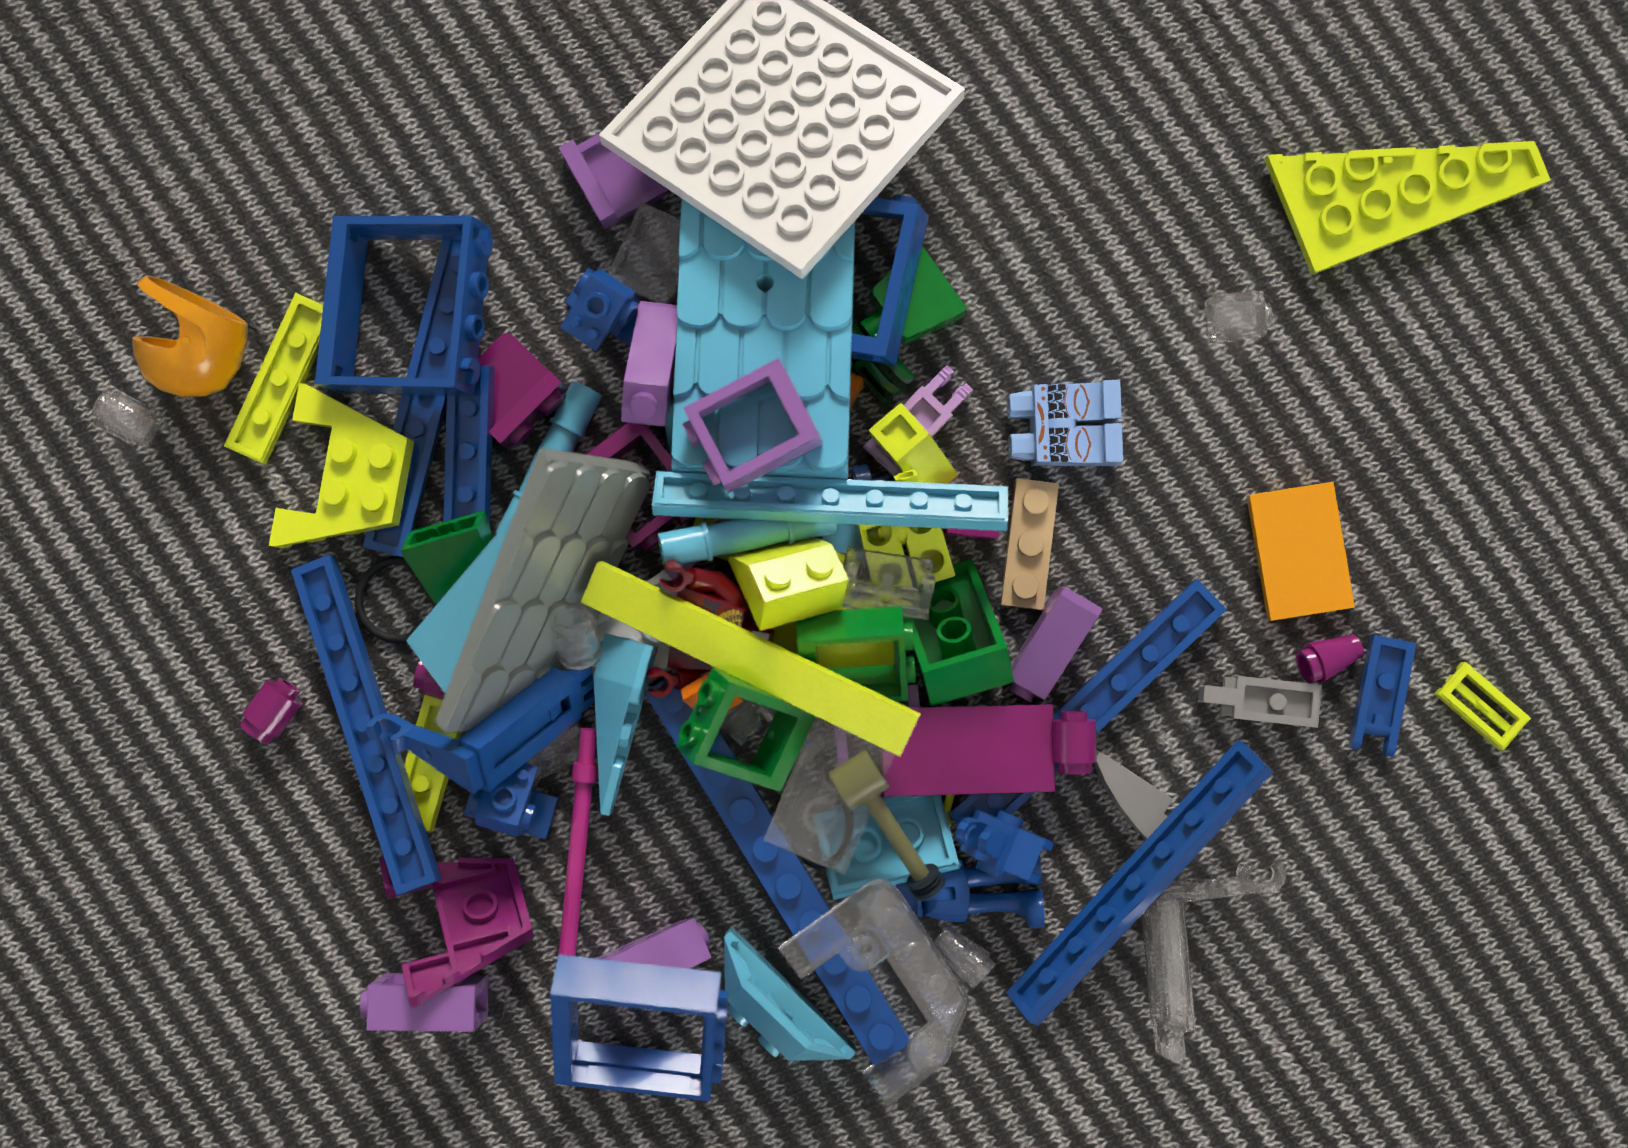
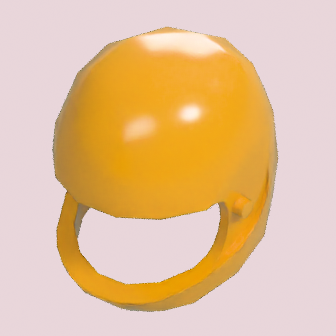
(207, 346)

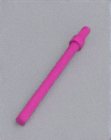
(584, 774)

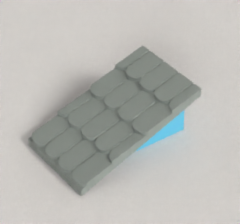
(497, 619)

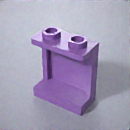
(609, 182)

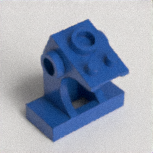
(601, 308)
(514, 806)

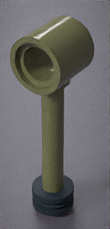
(861, 784)

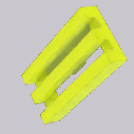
(1454, 682)

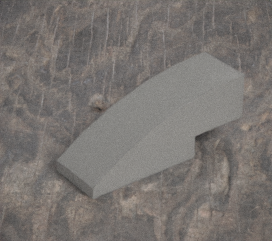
(1133, 796)

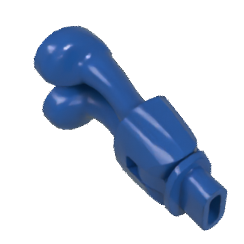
(956, 902)

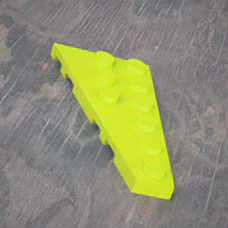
(1380, 196)

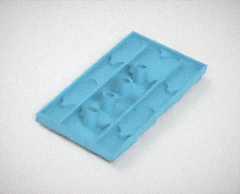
(744, 313)

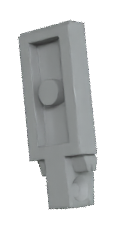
(1265, 700)

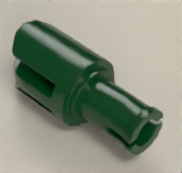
(882, 378)

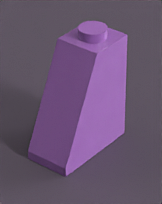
(651, 365)
(1052, 643)
(676, 945)

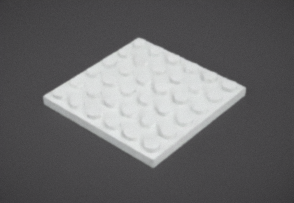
(782, 123)

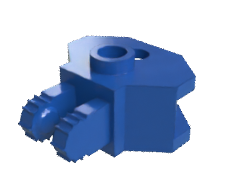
(1001, 844)

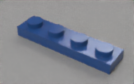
(469, 450)

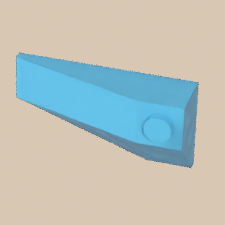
(619, 696)

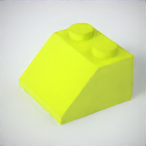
(790, 581)

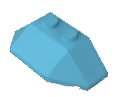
(776, 1008)

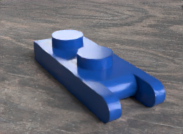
(1383, 691)

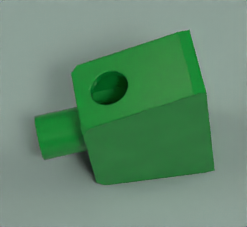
(930, 307)
(445, 551)

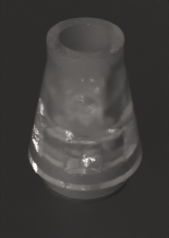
(966, 958)

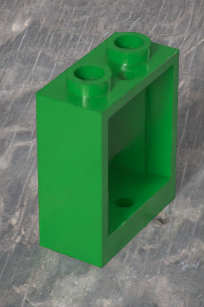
(863, 627)
(777, 748)

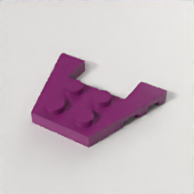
(479, 917)

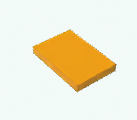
(1300, 551)

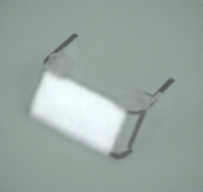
(881, 926)

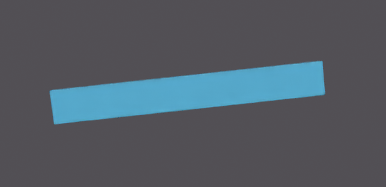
(834, 501)

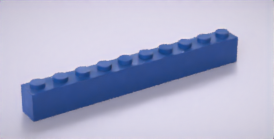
(789, 888)

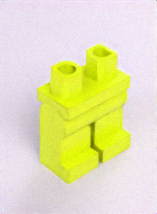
(919, 541)

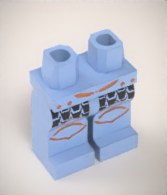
(1054, 419)

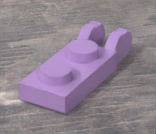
(927, 411)

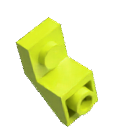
(912, 446)

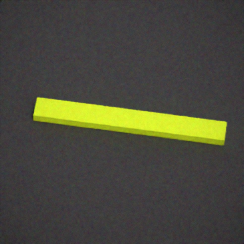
(750, 658)

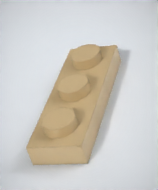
(1029, 544)

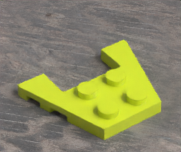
(360, 479)

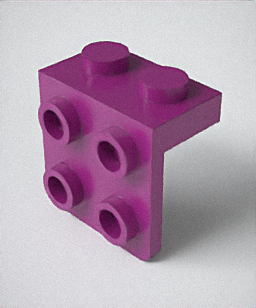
(521, 390)

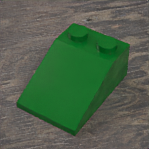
(961, 641)

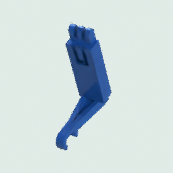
(503, 738)

